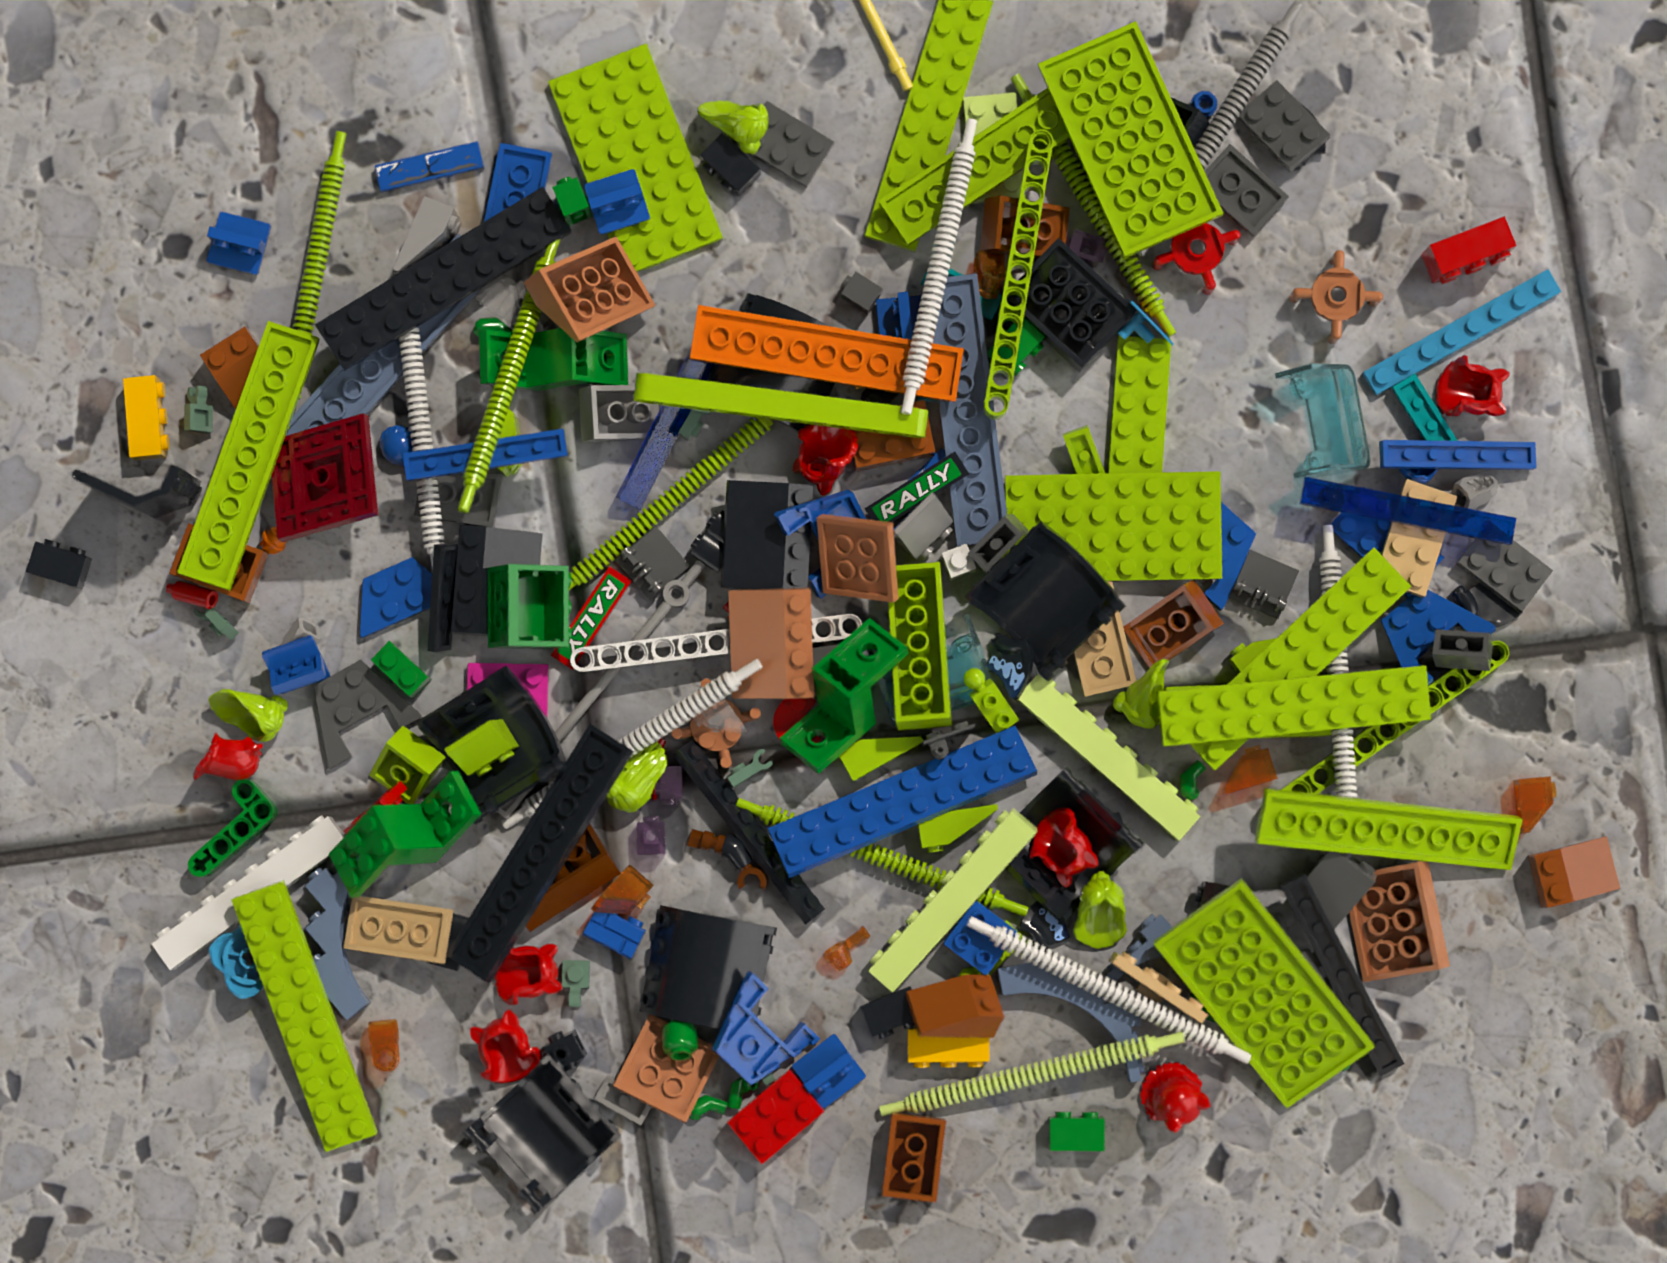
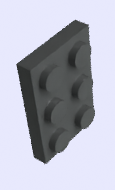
(1283, 126)
(792, 146)
(1244, 190)
(483, 505)
(1505, 570)

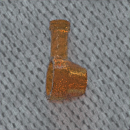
(839, 954)

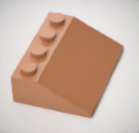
(590, 290)
(778, 633)
(1399, 924)

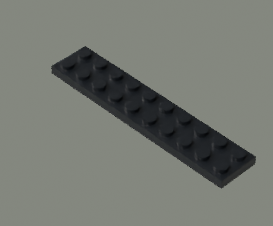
(443, 278)
(539, 853)

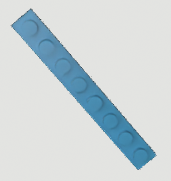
(1461, 332)

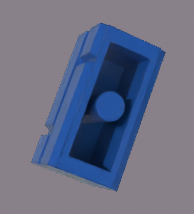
(616, 932)

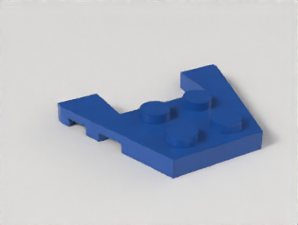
(837, 504)
(1236, 543)
(1414, 623)
(749, 1044)

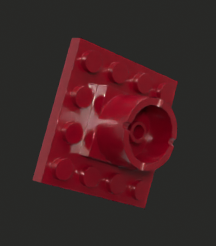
(324, 478)

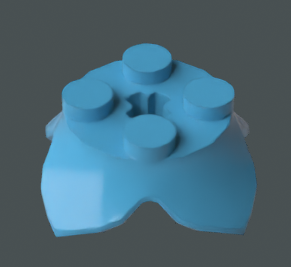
(226, 956)

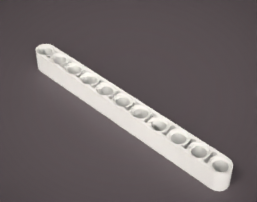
(702, 640)

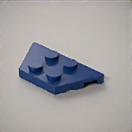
(394, 596)

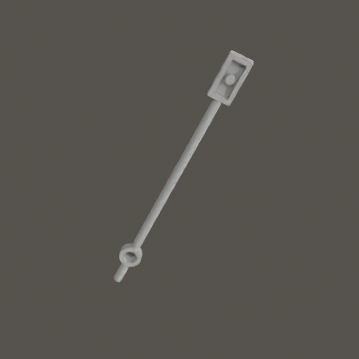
(669, 602)

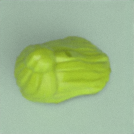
(740, 122)
(1140, 699)
(252, 713)
(638, 779)
(1101, 913)

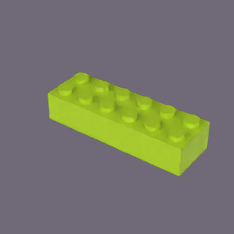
(919, 624)

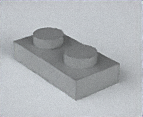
(621, 1102)

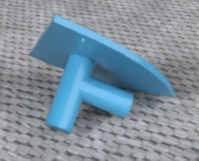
(1135, 324)

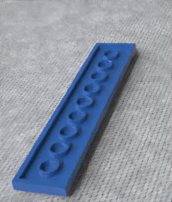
(902, 801)

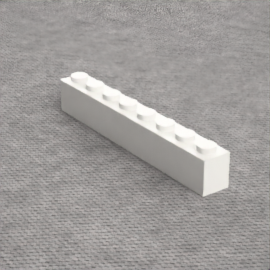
(218, 913)

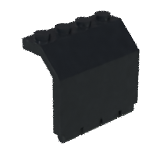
(175, 492)

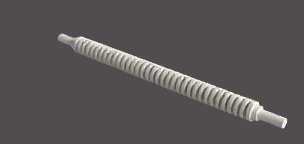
(939, 266)
(411, 344)
(659, 726)
(1342, 737)
(1191, 1030)

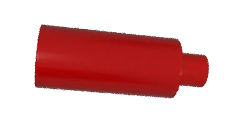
(193, 594)

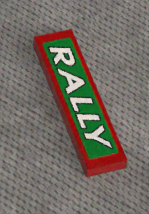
(593, 615)

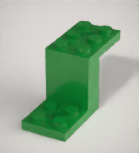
(558, 360)
(844, 695)
(404, 834)

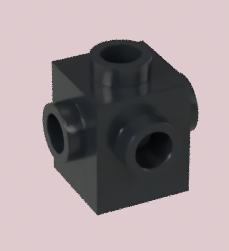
(570, 1044)

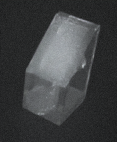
(501, 299)
(721, 718)

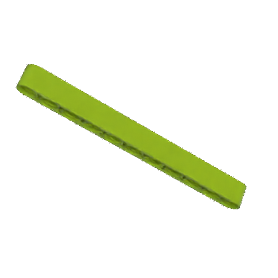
(1018, 261)
(779, 405)
(1377, 741)

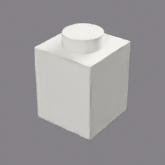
(958, 562)

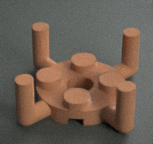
(1328, 308)
(720, 740)

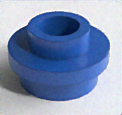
(1209, 98)

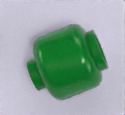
(679, 1039)

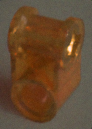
(990, 272)
(383, 1038)

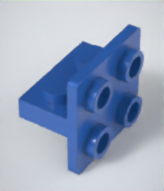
(617, 202)
(238, 243)
(898, 315)
(295, 665)
(973, 945)
(828, 1071)

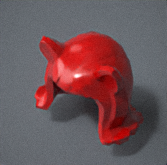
(1470, 389)
(824, 454)
(230, 759)
(1063, 845)
(528, 973)
(505, 1049)
(1173, 1095)

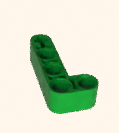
(229, 832)

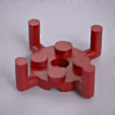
(1202, 263)

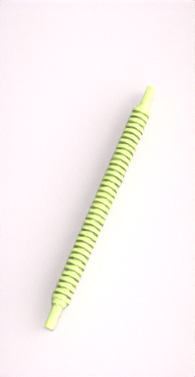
(913, 1103)

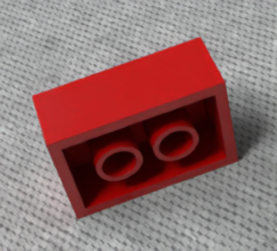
(1469, 251)
(775, 1116)

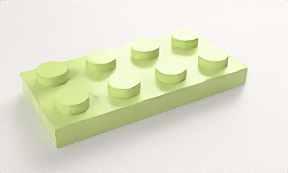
(987, 111)

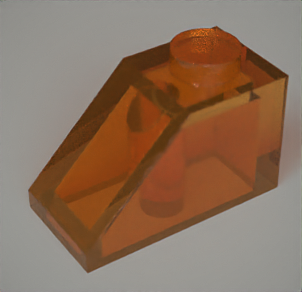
(1250, 770)
(1533, 800)
(624, 893)

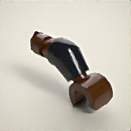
(732, 850)

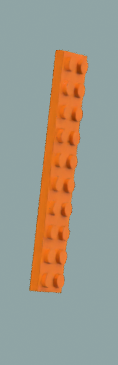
(819, 352)

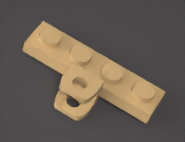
(1157, 986)

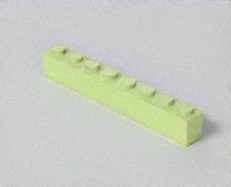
(1109, 758)
(952, 900)

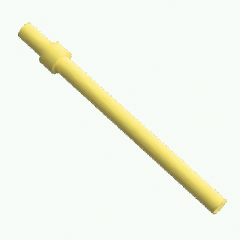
(896, 64)

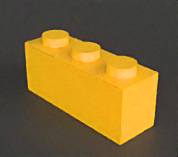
(145, 417)
(946, 1050)

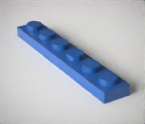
(508, 452)
(1457, 455)

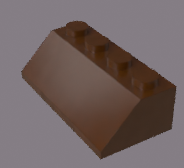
(582, 873)

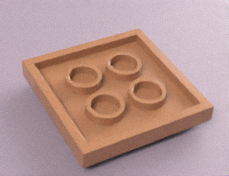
(857, 558)
(661, 1081)

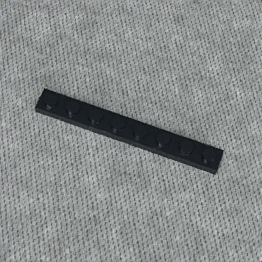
(747, 830)
(1341, 971)

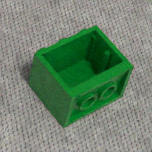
(528, 606)

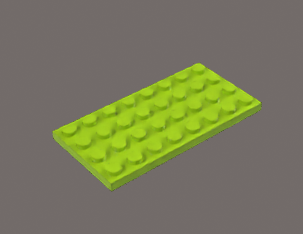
(624, 123)
(1130, 139)
(1129, 521)
(1263, 993)

